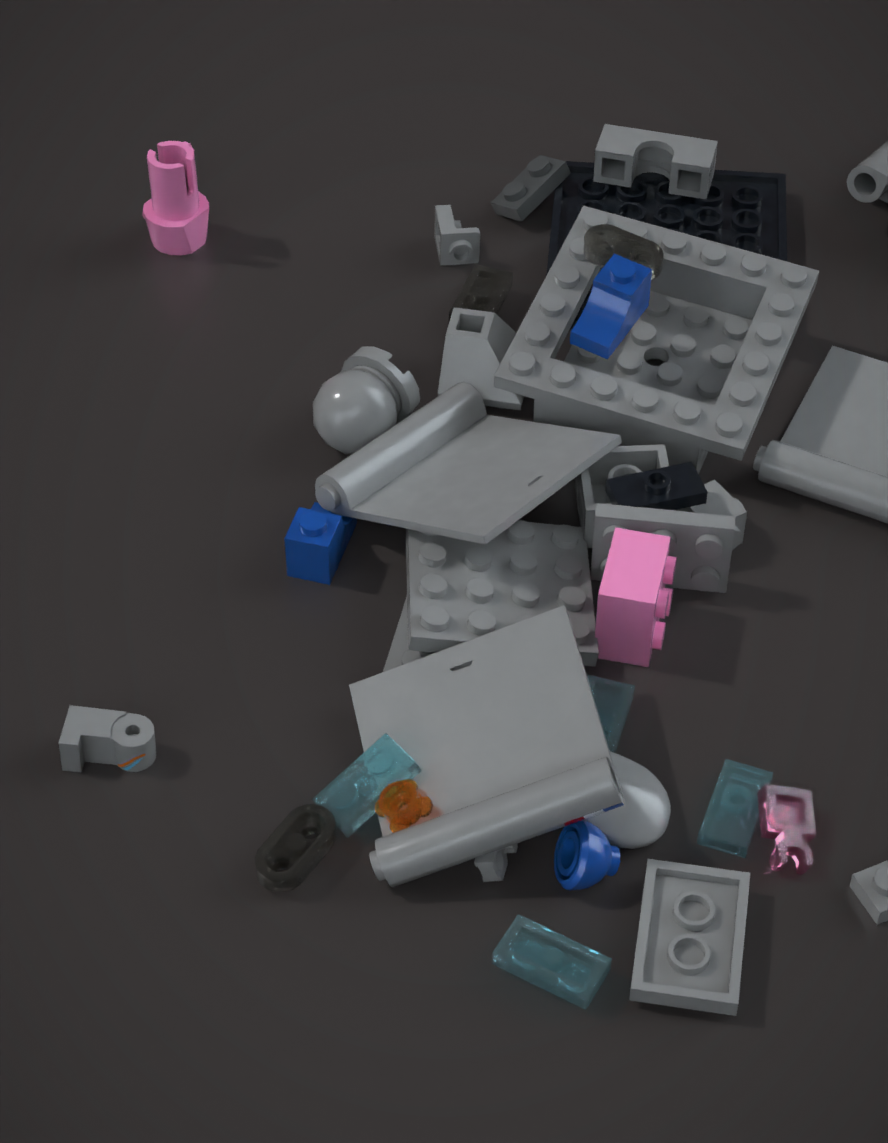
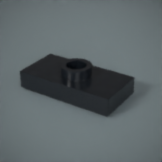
(659, 488)

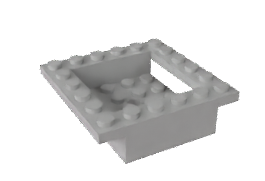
(711, 316)

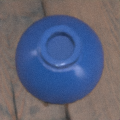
(584, 856)

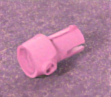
(177, 210)

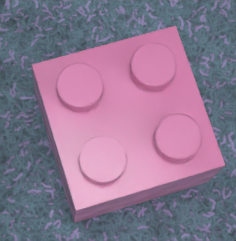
(634, 597)

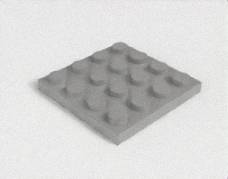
(476, 588)

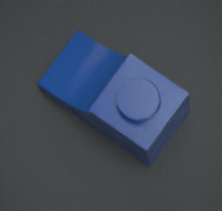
(614, 306)
(316, 543)

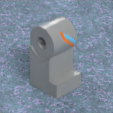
(106, 738)

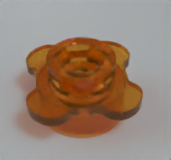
(395, 797)

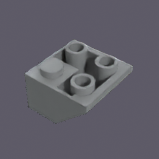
(473, 353)

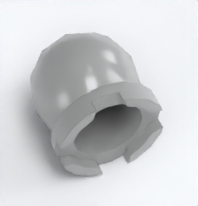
(363, 400)

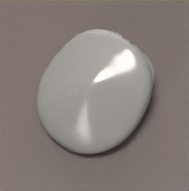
(645, 808)

